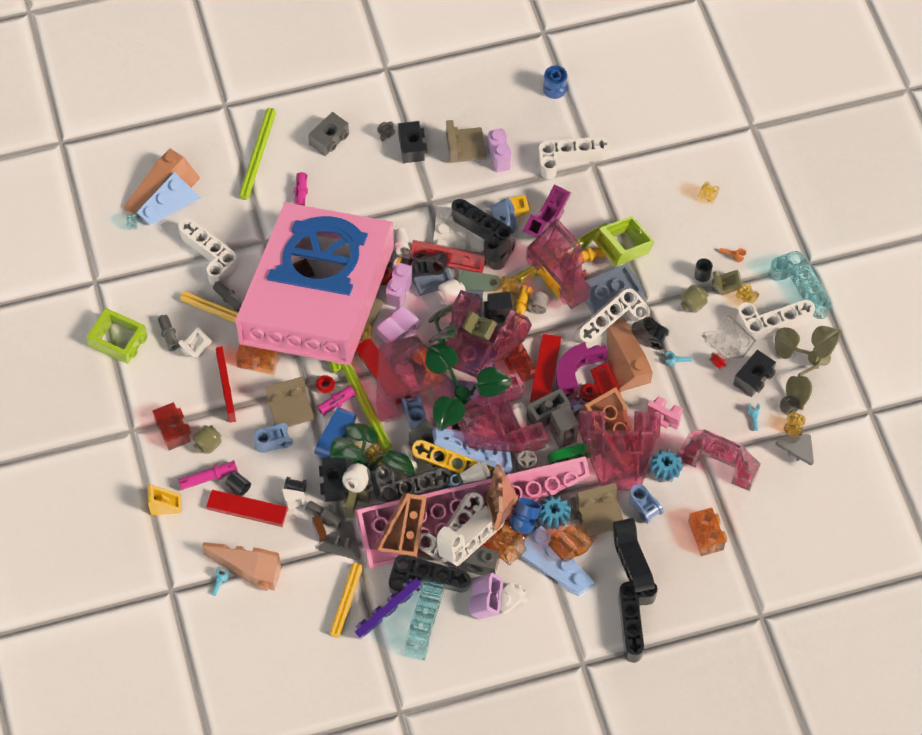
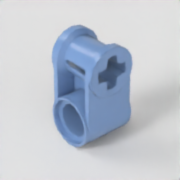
(505, 213)
(414, 409)
(274, 438)
(645, 507)

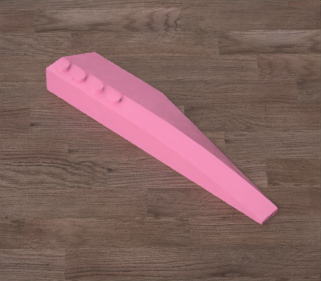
(442, 503)

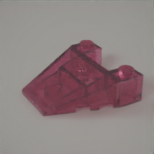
(562, 259)
(477, 353)
(405, 373)
(493, 426)
(723, 450)
(619, 454)

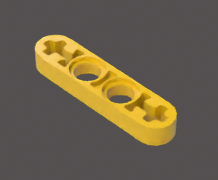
(448, 456)

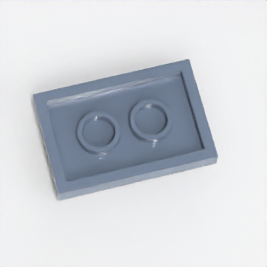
(608, 284)

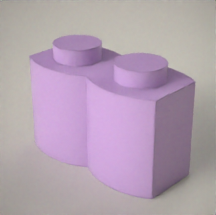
(499, 150)
(399, 285)
(398, 326)
(485, 596)

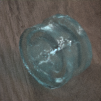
(131, 220)

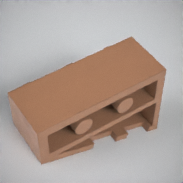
(404, 526)

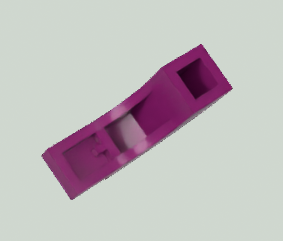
(551, 210)
(572, 361)

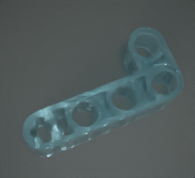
(804, 285)
(423, 620)

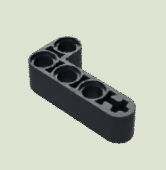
(494, 232)
(412, 481)
(631, 555)
(433, 569)
(633, 621)

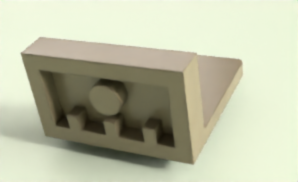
(464, 143)
(289, 402)
(599, 509)

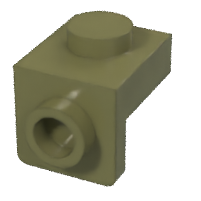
(727, 282)
(479, 326)
(350, 503)

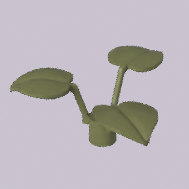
(824, 342)

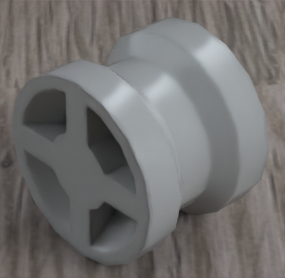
(538, 302)
(526, 457)

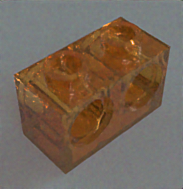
(257, 359)
(702, 532)
(508, 543)

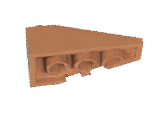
(161, 171)
(627, 357)

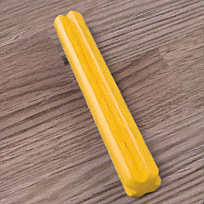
(209, 306)
(346, 599)

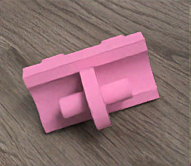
(668, 417)

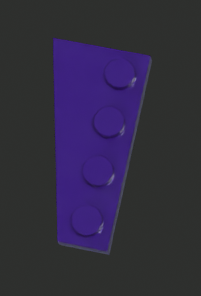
(394, 600)

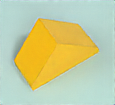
(163, 501)

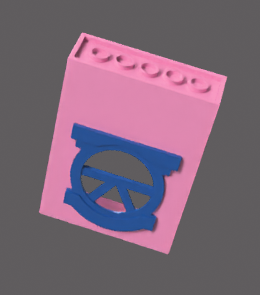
(315, 315)

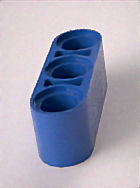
(334, 429)

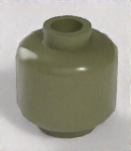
(694, 298)
(207, 439)

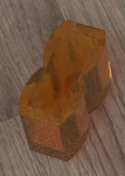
(570, 542)

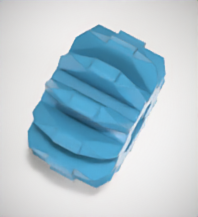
(666, 458)
(561, 509)

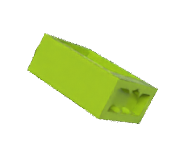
(613, 249)
(102, 325)

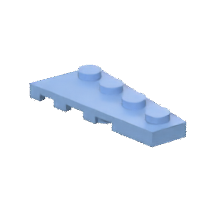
(455, 441)
(567, 573)

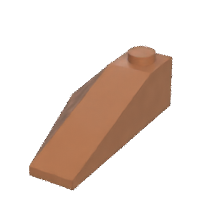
(615, 409)
(500, 497)
(256, 566)

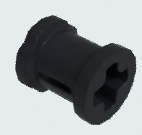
(295, 484)

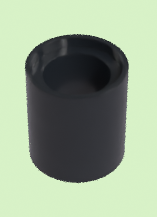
(703, 276)
(238, 483)

